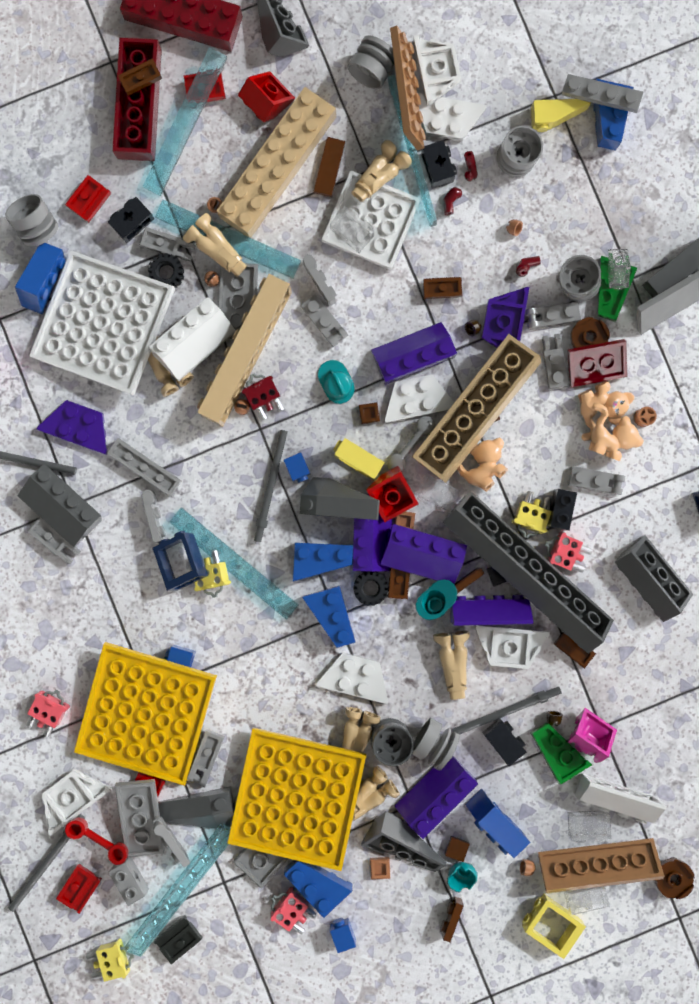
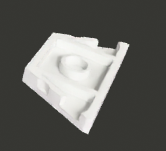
(437, 67)
(449, 117)
(417, 398)
(510, 645)
(355, 677)
(70, 798)

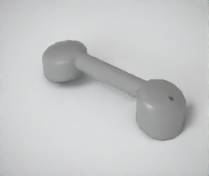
(423, 429)

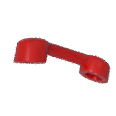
(117, 852)

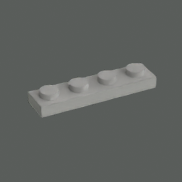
(602, 93)
(144, 467)

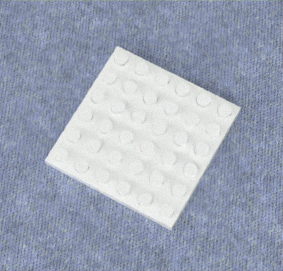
(102, 322)

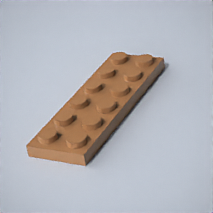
(407, 88)
(600, 865)

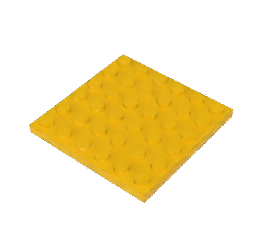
(145, 713)
(297, 799)

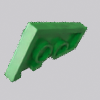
(610, 299)
(559, 755)

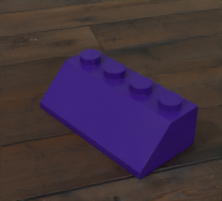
(414, 353)
(369, 543)
(423, 554)
(491, 611)
(435, 796)

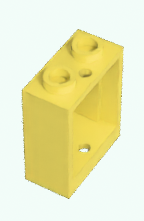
(358, 458)
(569, 936)

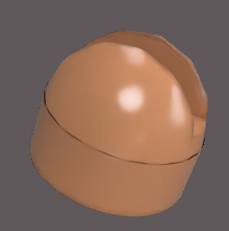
(212, 202)
(515, 227)
(214, 280)
(239, 410)
(527, 867)

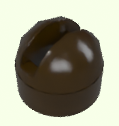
(470, 325)
(554, 717)

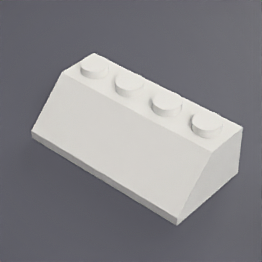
(192, 339)
(619, 798)

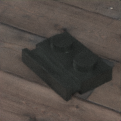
(178, 939)

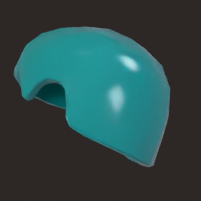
(462, 876)

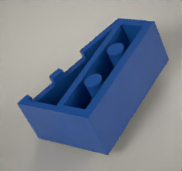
(609, 123)
(40, 277)
(316, 558)
(332, 614)
(497, 824)
(318, 885)

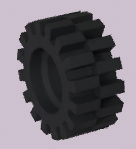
(161, 261)
(382, 588)

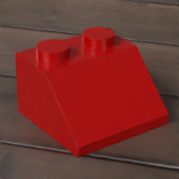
(265, 96)
(393, 494)

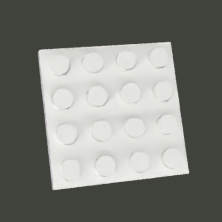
(387, 211)

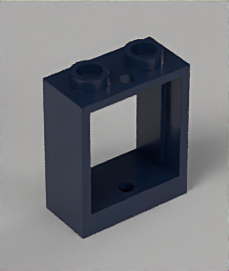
(194, 556)

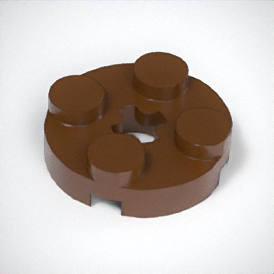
(592, 326)
(685, 879)

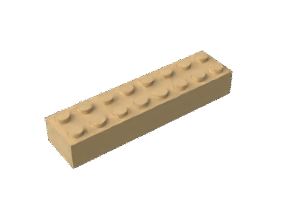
(277, 162)
(245, 350)
(477, 408)

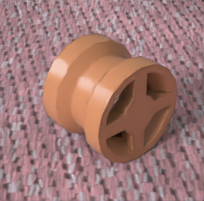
(649, 416)

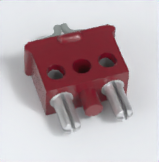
(259, 388)

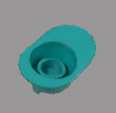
(336, 381)
(436, 600)

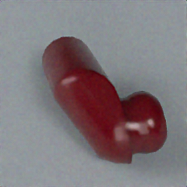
(471, 166)
(453, 194)
(525, 264)

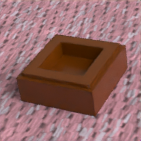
(369, 413)
(457, 849)

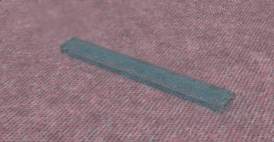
(185, 121)
(412, 152)
(242, 244)
(235, 564)
(179, 891)

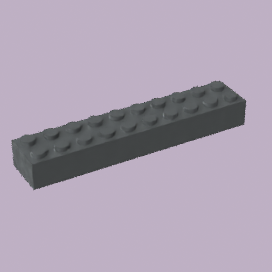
(529, 572)

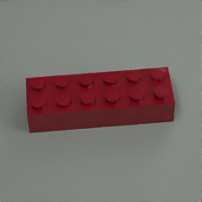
(201, 21)
(138, 113)

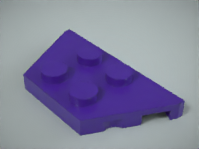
(505, 316)
(77, 425)

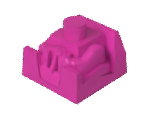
(593, 736)

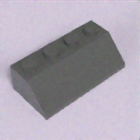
(59, 505)
(654, 579)

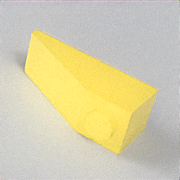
(551, 113)

